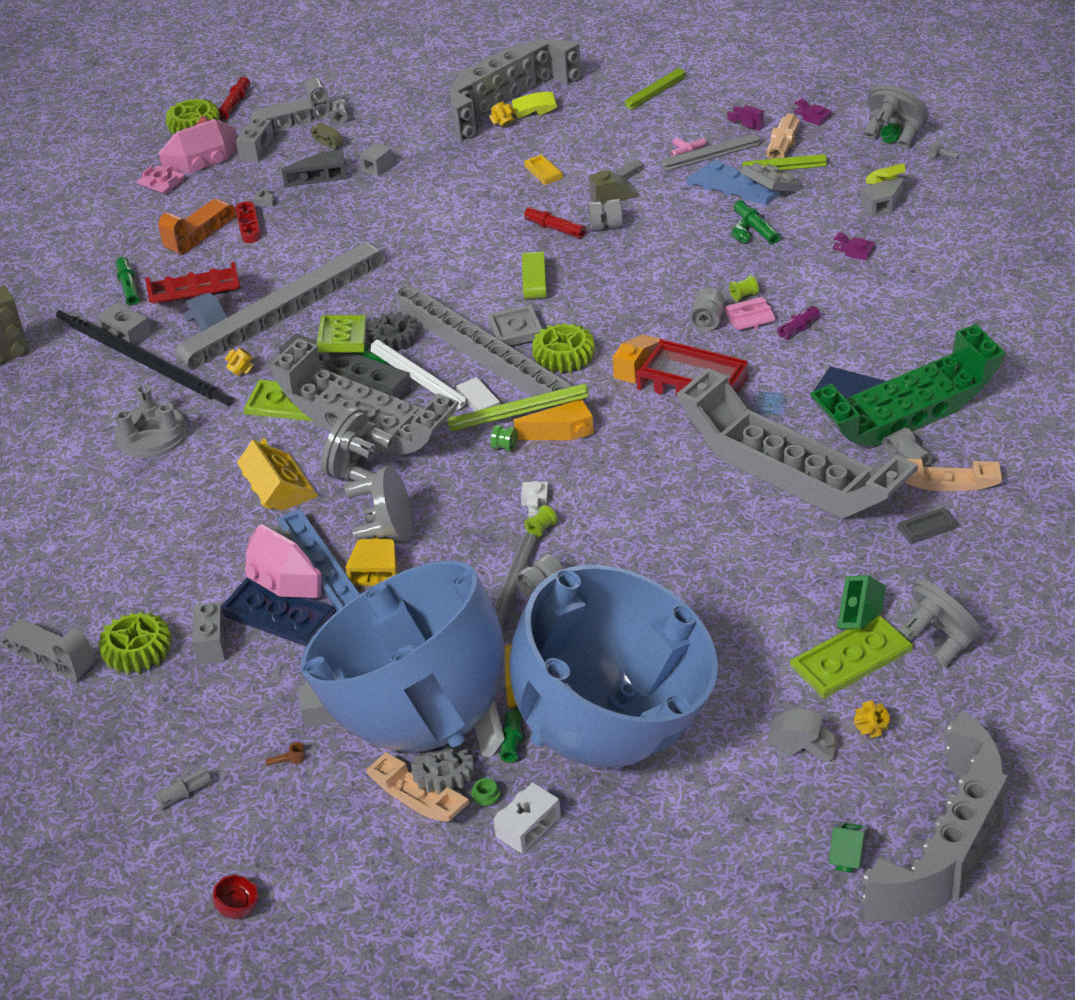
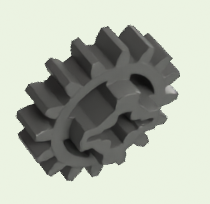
(392, 329)

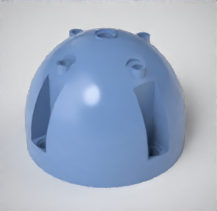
(410, 659)
(609, 665)

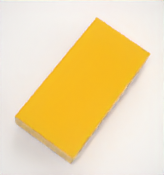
(543, 169)

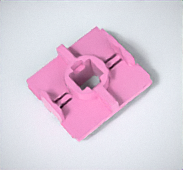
(160, 179)
(749, 313)

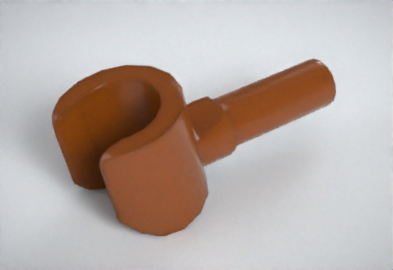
(294, 755)

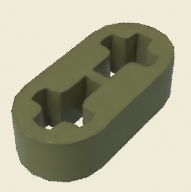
(327, 136)

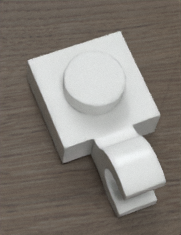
(533, 495)

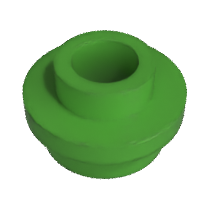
(485, 786)

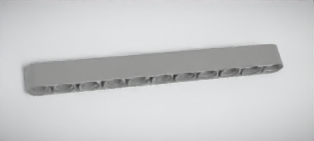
(279, 305)
(478, 343)

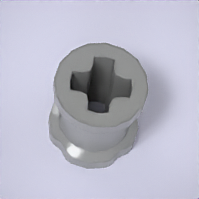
(336, 112)

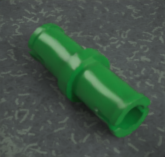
(512, 735)

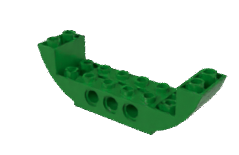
(916, 396)

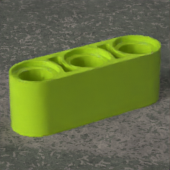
(534, 275)

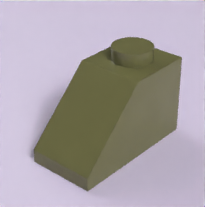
(610, 186)

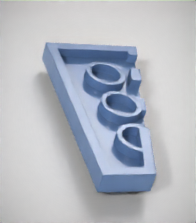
(731, 182)

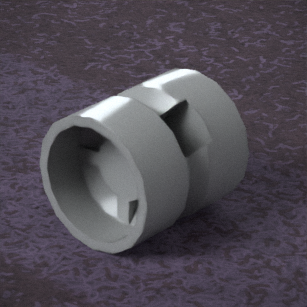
(612, 211)
(707, 309)
(531, 577)

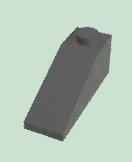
(316, 169)

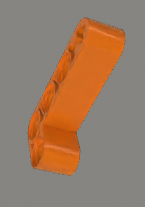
(184, 234)

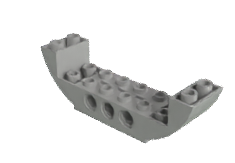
(507, 76)
(327, 396)
(958, 836)

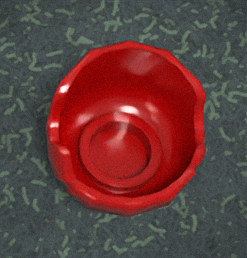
(235, 896)

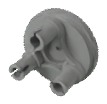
(895, 106)
(149, 429)
(348, 441)
(391, 511)
(946, 613)

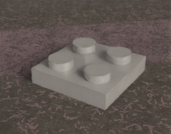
(771, 177)
(514, 325)

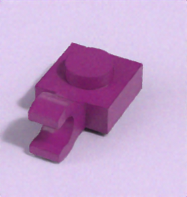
(814, 114)
(750, 116)
(855, 248)

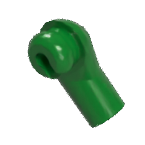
(739, 231)

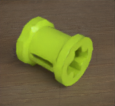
(743, 288)
(541, 521)

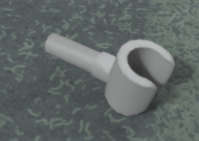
(936, 148)

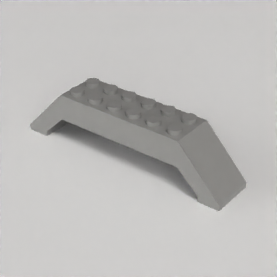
(785, 456)

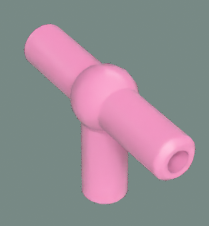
(684, 147)

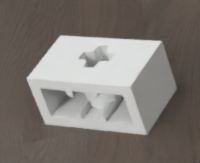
(527, 817)

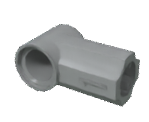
(904, 445)

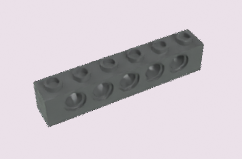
(361, 370)

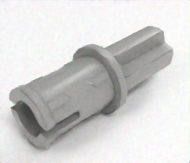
(182, 788)

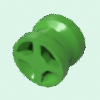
(504, 438)

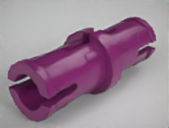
(798, 322)

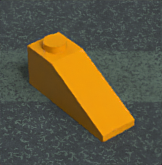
(632, 356)
(557, 423)

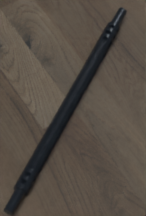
(144, 357)

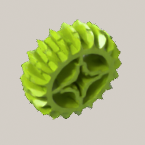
(188, 113)
(563, 347)
(135, 642)

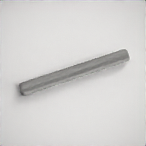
(710, 152)
(510, 585)

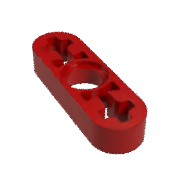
(248, 217)

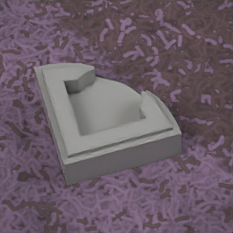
(264, 198)

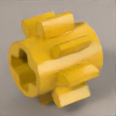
(502, 114)
(239, 361)
(871, 719)

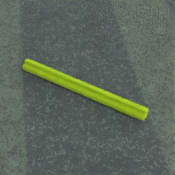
(518, 407)

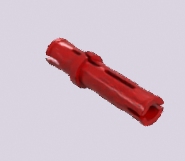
(236, 93)
(546, 219)

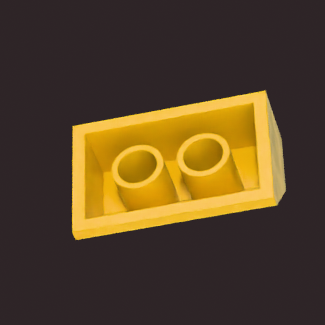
(275, 476)

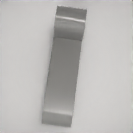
(291, 109)
(66, 655)

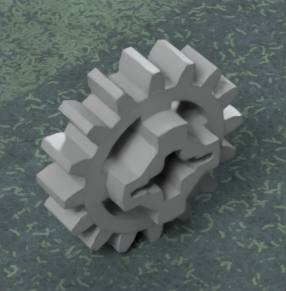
(442, 769)

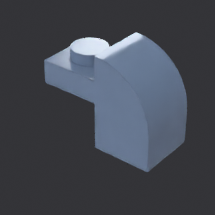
(205, 310)

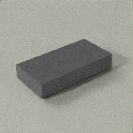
(927, 525)

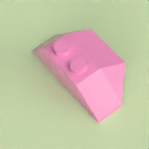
(199, 146)
(280, 565)

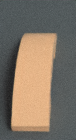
(981, 476)
(397, 781)

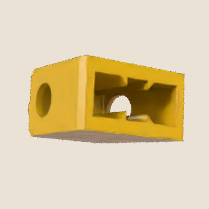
(372, 561)

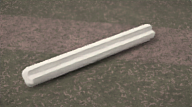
(416, 372)

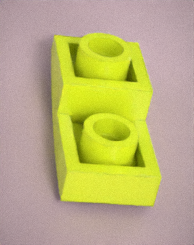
(540, 102)
(886, 173)

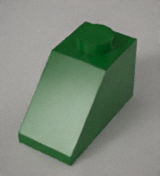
(860, 602)
(848, 846)

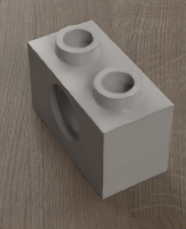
(255, 140)
(125, 323)
(209, 632)

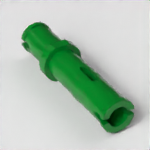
(756, 222)
(126, 277)

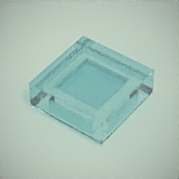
(769, 403)

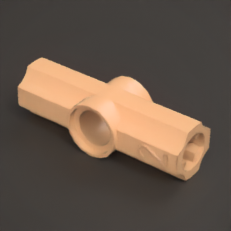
(783, 137)

